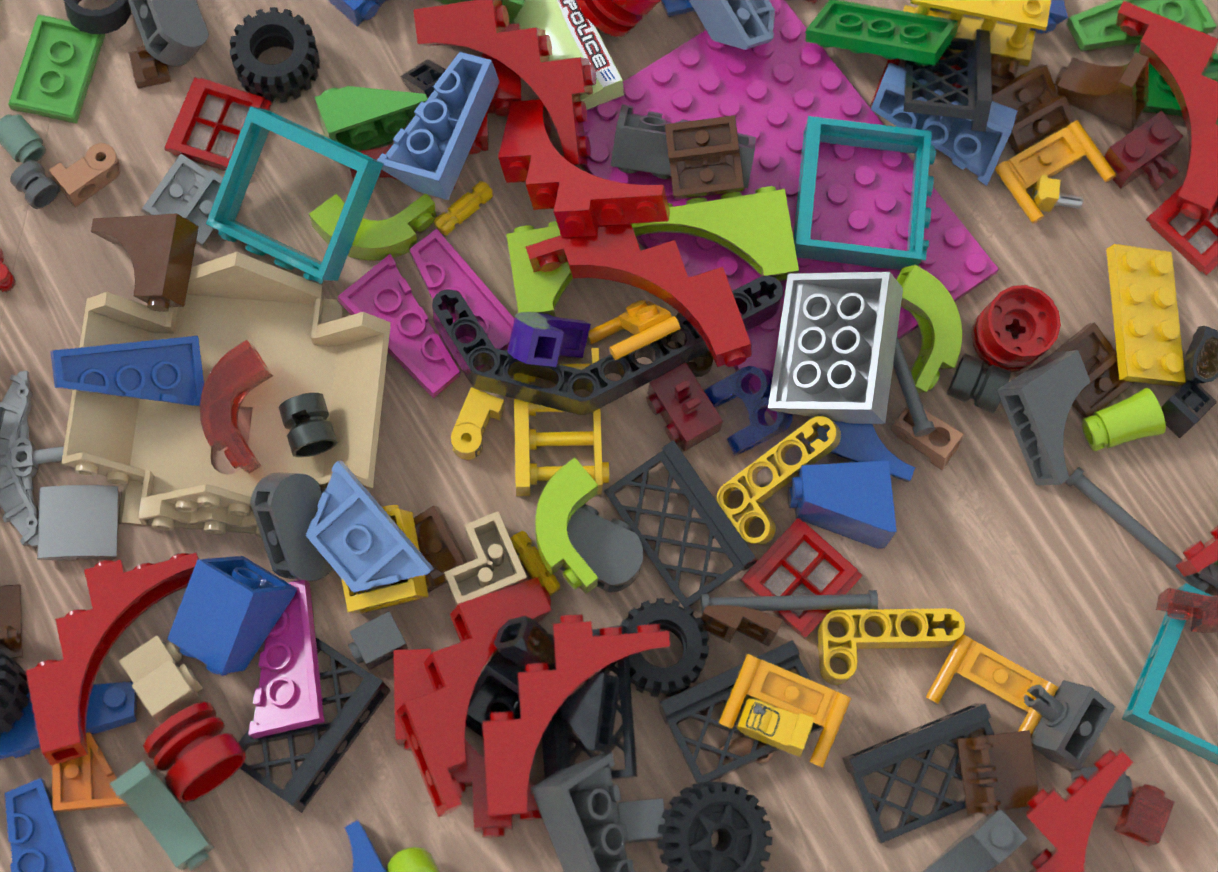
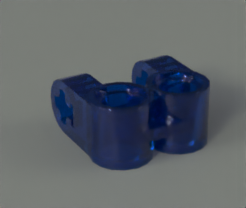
(738, 386)

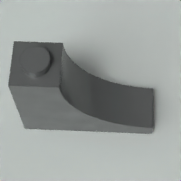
(1038, 410)
(981, 846)

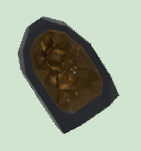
(1202, 356)
(525, 643)

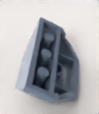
(737, 22)

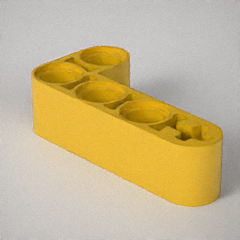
(782, 475)
(891, 635)

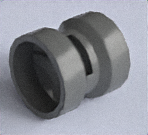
(32, 181)

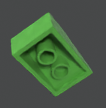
(365, 116)

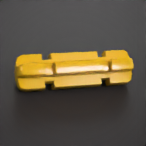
(463, 208)
(533, 563)

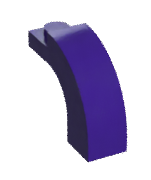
(542, 338)

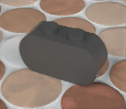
(170, 28)
(283, 513)
(606, 547)

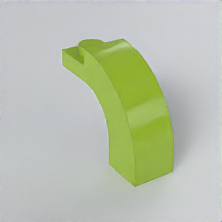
(377, 237)
(938, 321)
(558, 502)

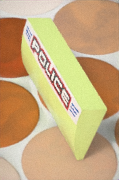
(572, 38)

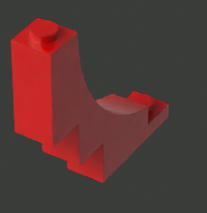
(1182, 60)
(616, 256)
(437, 719)

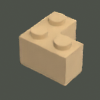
(495, 561)
(160, 679)

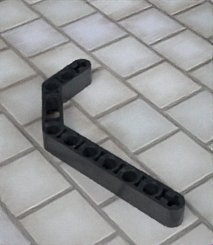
(592, 377)

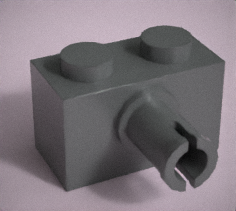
(1068, 722)

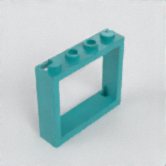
(874, 137)
(240, 172)
(1149, 683)

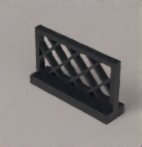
(973, 77)
(706, 507)
(708, 695)
(559, 737)
(333, 743)
(907, 746)

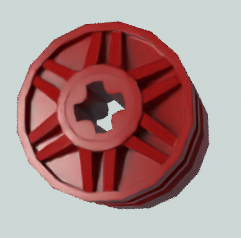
(616, 16)
(1028, 316)
(194, 752)

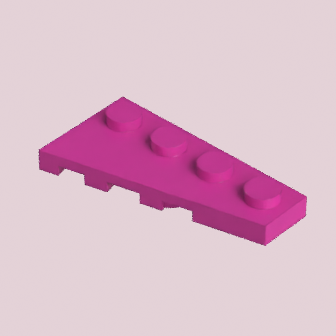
(445, 269)
(411, 336)
(289, 675)

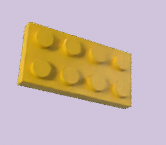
(1145, 315)

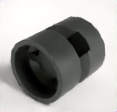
(978, 383)
(308, 425)

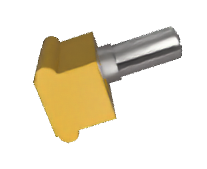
(1047, 195)

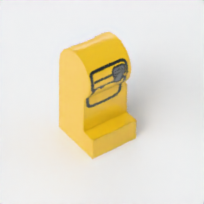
(472, 422)
(775, 726)

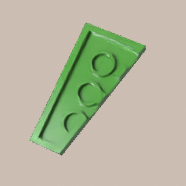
(1098, 28)

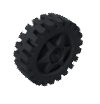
(708, 809)

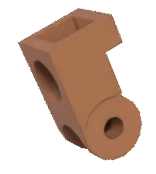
(87, 174)
(937, 445)

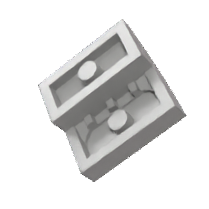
(188, 192)
(77, 522)

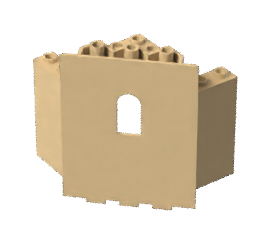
(161, 446)

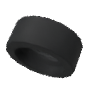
(98, 21)

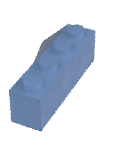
(444, 128)
(950, 135)

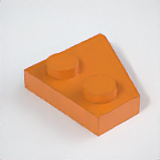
(84, 782)

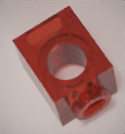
(1145, 815)

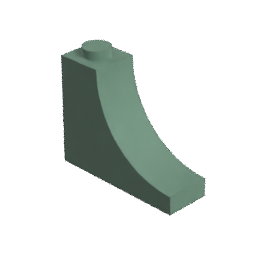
(165, 817)

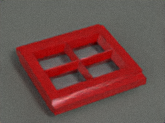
(211, 122)
(1190, 237)
(801, 566)

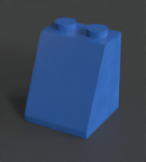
(847, 500)
(228, 612)

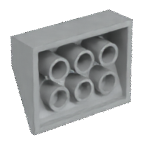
(837, 346)

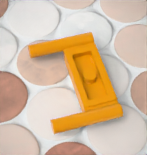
(1050, 158)
(642, 319)
(991, 673)
(792, 694)

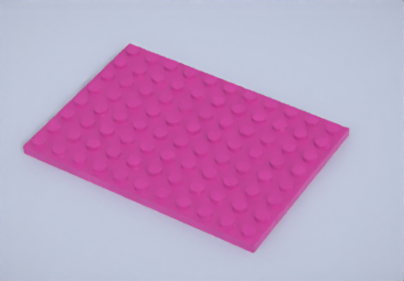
(772, 91)

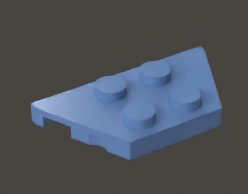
(361, 537)

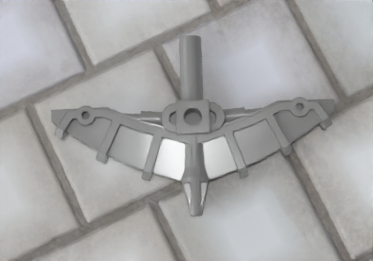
(20, 460)

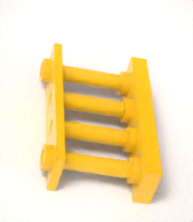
(1004, 39)
(528, 439)

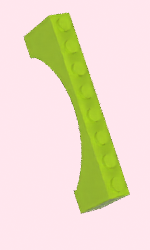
(749, 225)

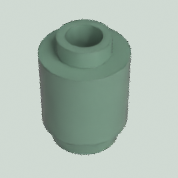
(20, 139)

